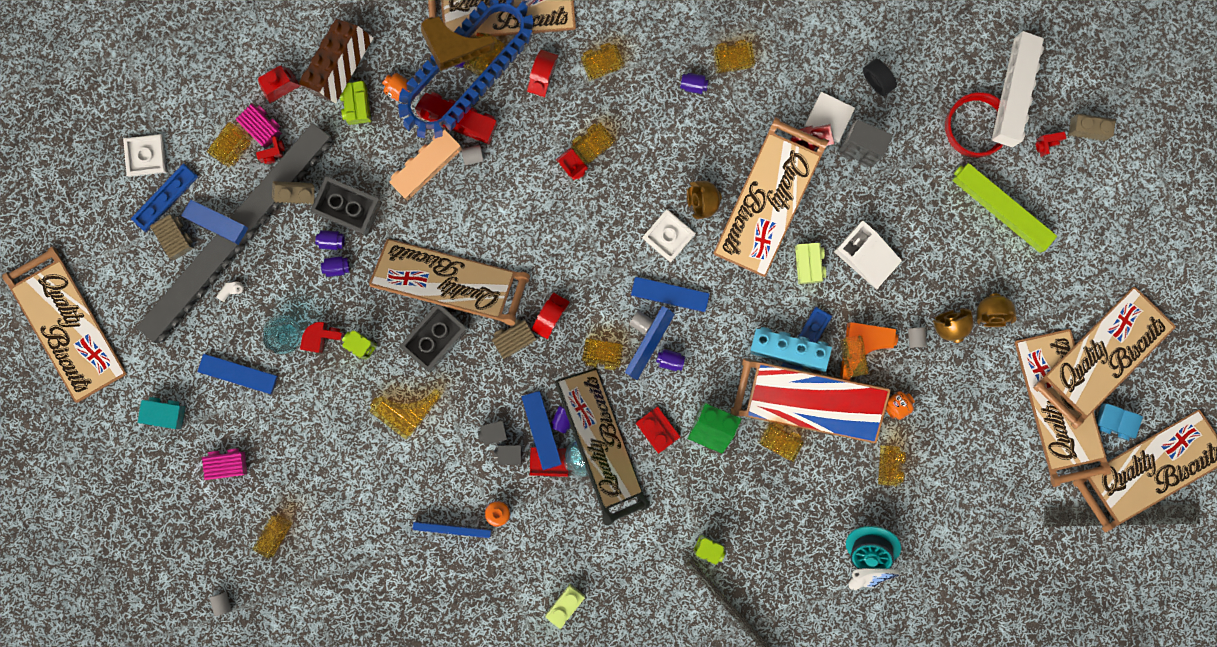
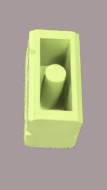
(809, 263)
(565, 606)

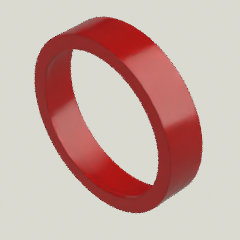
(984, 97)

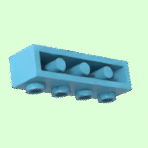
(791, 350)

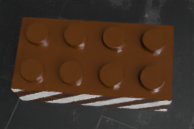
(335, 60)

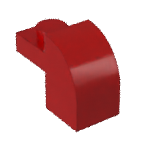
(542, 72)
(820, 132)
(550, 315)
(315, 335)

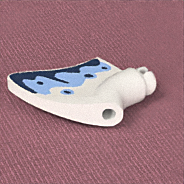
(871, 577)

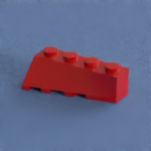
(474, 125)

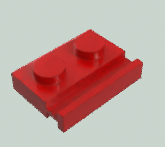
(657, 430)
(536, 468)

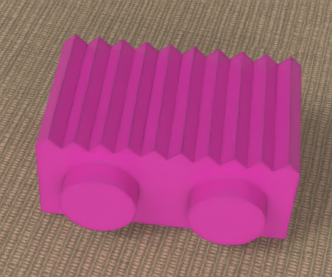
(258, 126)
(224, 465)

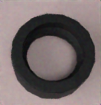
(879, 77)

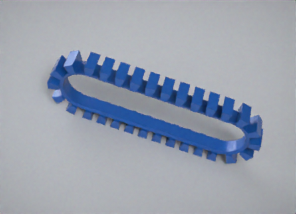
(500, 63)

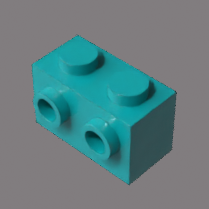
(161, 414)

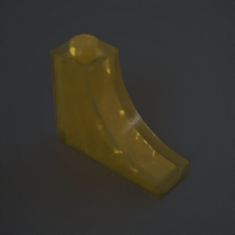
(403, 417)

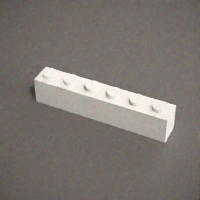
(1018, 89)

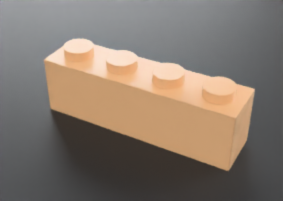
(425, 165)

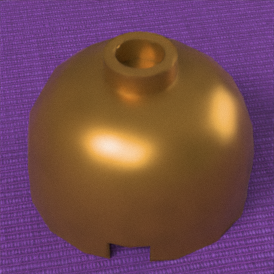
(704, 198)
(996, 311)
(954, 325)

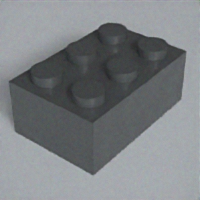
(865, 143)
(346, 206)
(433, 338)

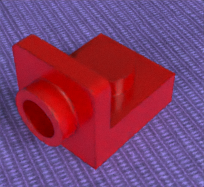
(1050, 140)

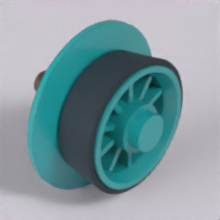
(873, 547)

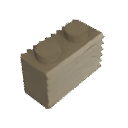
(1092, 127)
(293, 192)
(172, 236)
(513, 339)

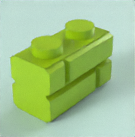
(356, 103)
(358, 344)
(709, 550)

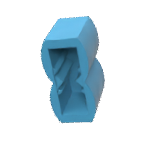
(1119, 421)

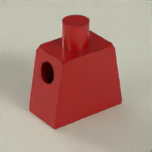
(277, 83)

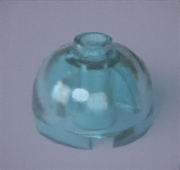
(281, 334)
(574, 460)

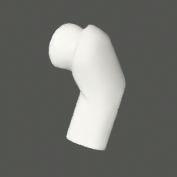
(230, 288)

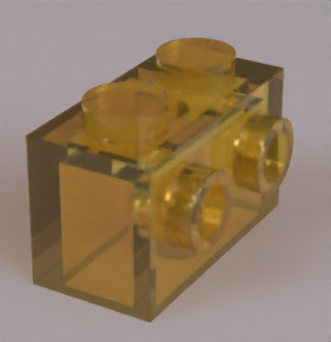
(480, 63)
(891, 466)

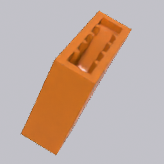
(873, 339)

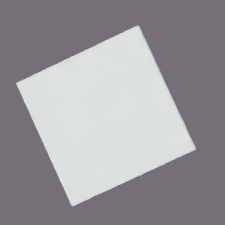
(830, 111)
(144, 155)
(668, 235)

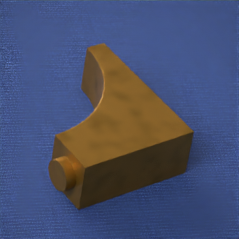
(451, 48)

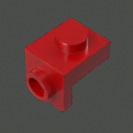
(269, 155)
(572, 164)

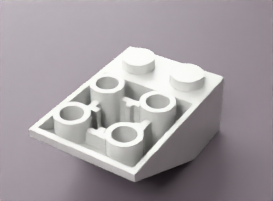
(868, 254)

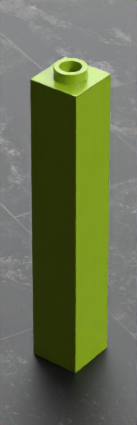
(1003, 207)

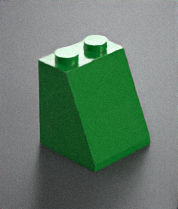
(713, 428)

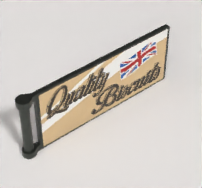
(600, 444)

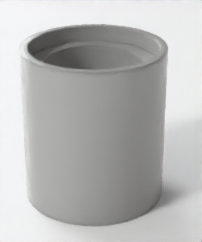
(472, 155)
(641, 322)
(917, 337)
(220, 604)

